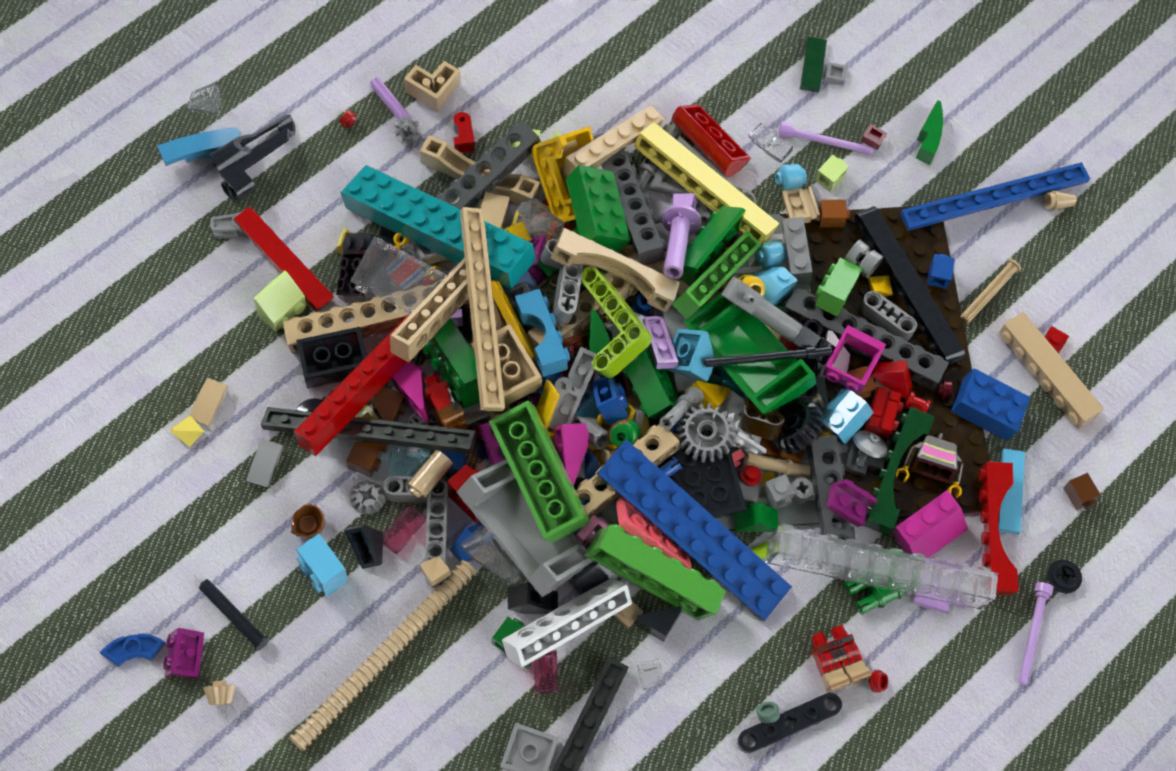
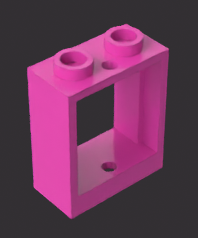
(861, 342)

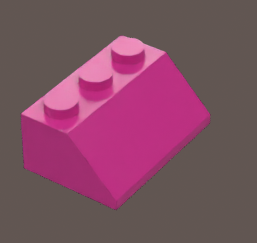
(931, 526)

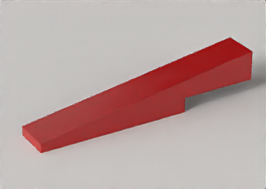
(283, 258)

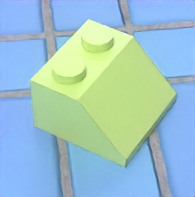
(279, 301)

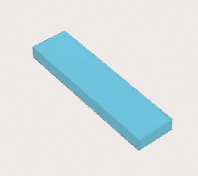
(1011, 506)

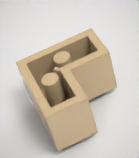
(433, 88)

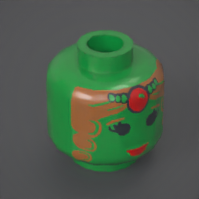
(624, 430)

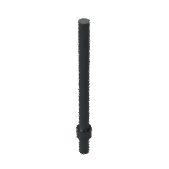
(807, 353)

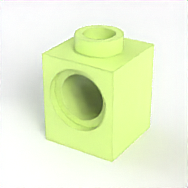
(831, 173)

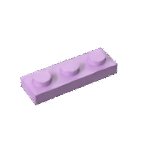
(661, 344)

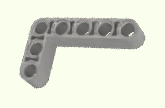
(434, 521)

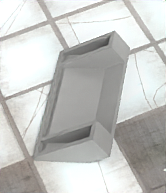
(503, 509)

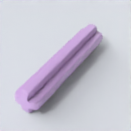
(389, 99)

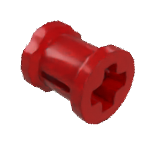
(917, 403)

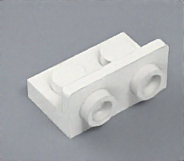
(746, 441)

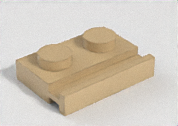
(801, 204)

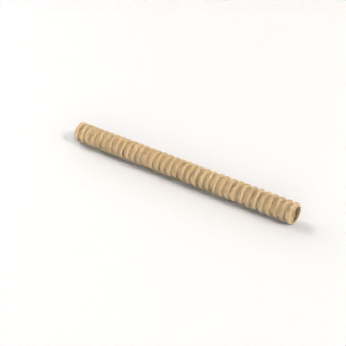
(384, 654)

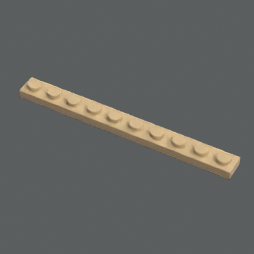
(482, 310)

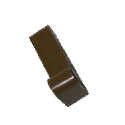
(757, 424)

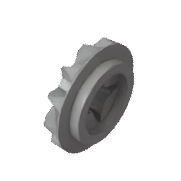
(369, 506)

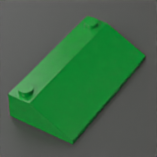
(740, 333)

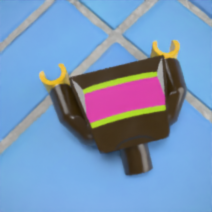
(936, 460)

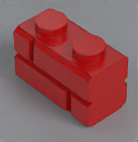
(885, 406)

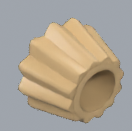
(220, 693)

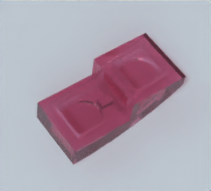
(403, 529)

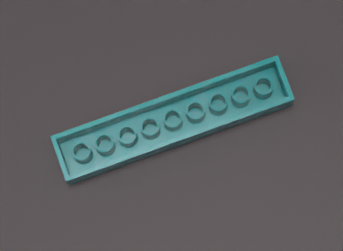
(433, 223)

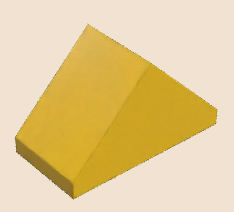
(713, 393)

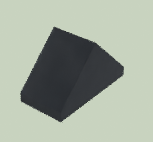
(366, 544)
(659, 622)

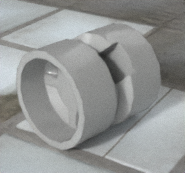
(870, 261)

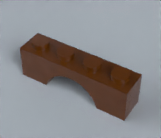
(366, 455)

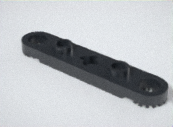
(804, 715)

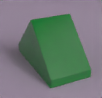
(756, 519)

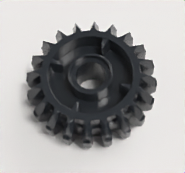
(800, 425)

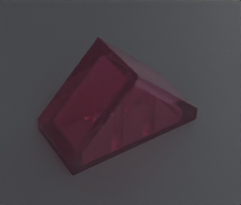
(546, 673)

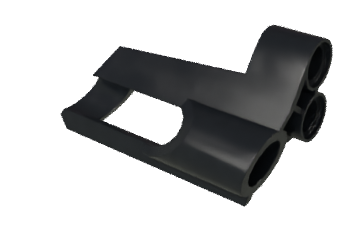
(234, 159)

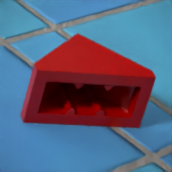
(894, 376)

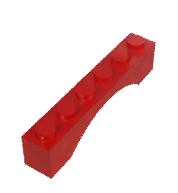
(996, 481)

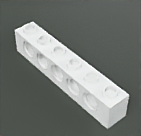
(566, 622)

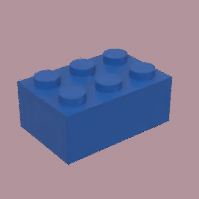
(990, 404)

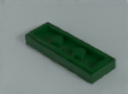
(813, 64)

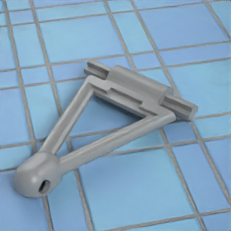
(649, 170)

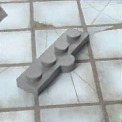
(572, 388)

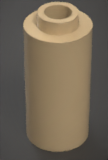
(429, 474)

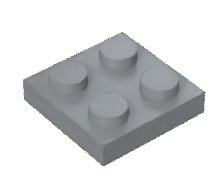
(529, 750)

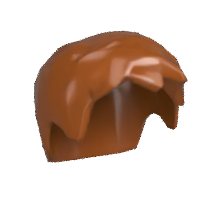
(308, 521)

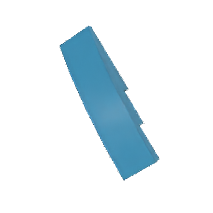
(196, 145)

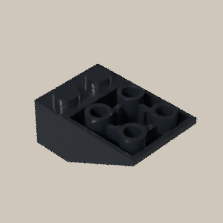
(354, 249)

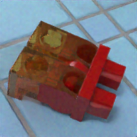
(439, 400)

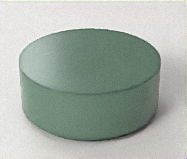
(768, 712)

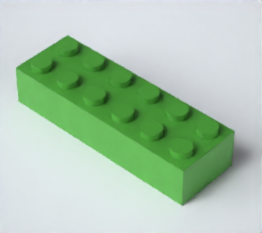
(539, 472)
(655, 572)

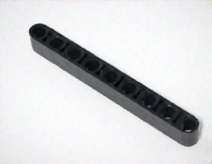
(909, 286)

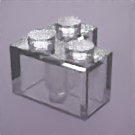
(539, 220)

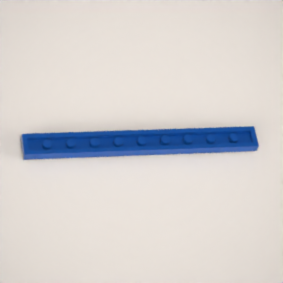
(994, 196)

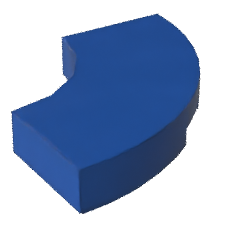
(132, 647)

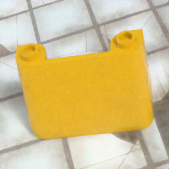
(549, 159)

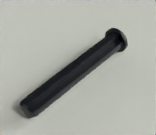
(234, 614)

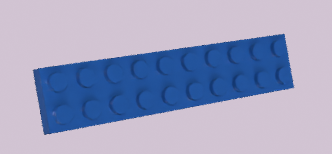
(694, 530)

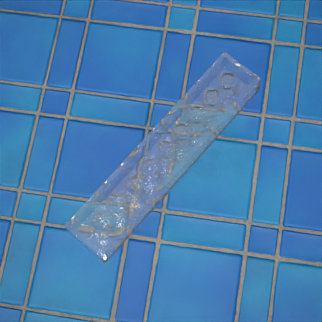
(881, 567)

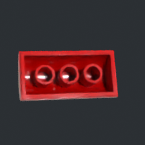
(710, 139)

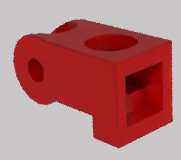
(463, 128)

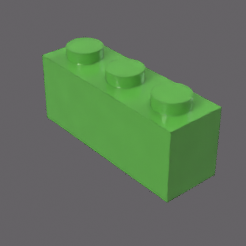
(837, 286)

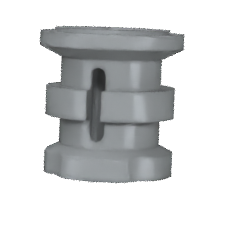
(804, 486)

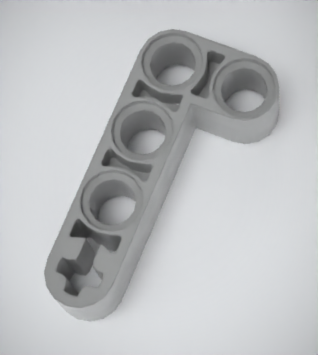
(568, 282)

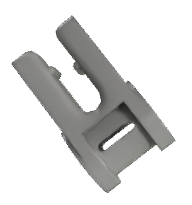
(225, 227)

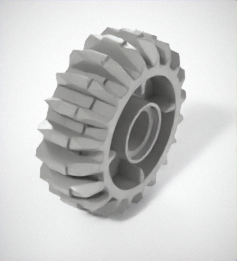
(709, 420)

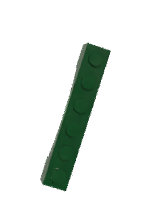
(884, 513)

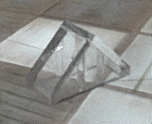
(206, 99)

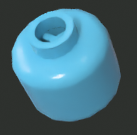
(790, 176)
(771, 254)

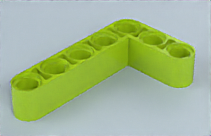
(627, 340)

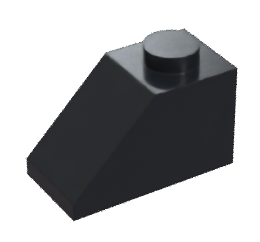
(527, 600)

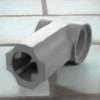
(598, 436)

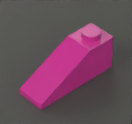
(411, 383)
(571, 446)

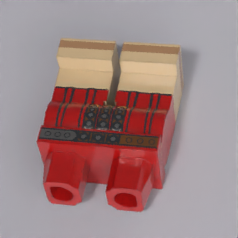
(838, 660)

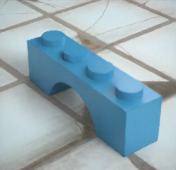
(534, 311)

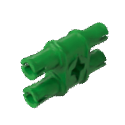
(878, 598)

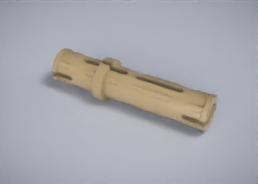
(782, 466)

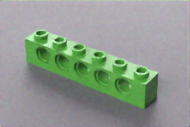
(716, 275)

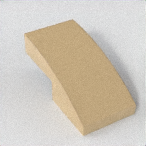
(208, 401)

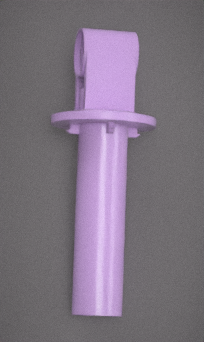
(681, 222)

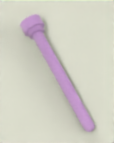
(787, 130)
(1043, 592)

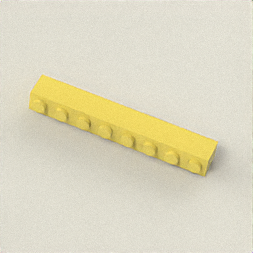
(702, 180)

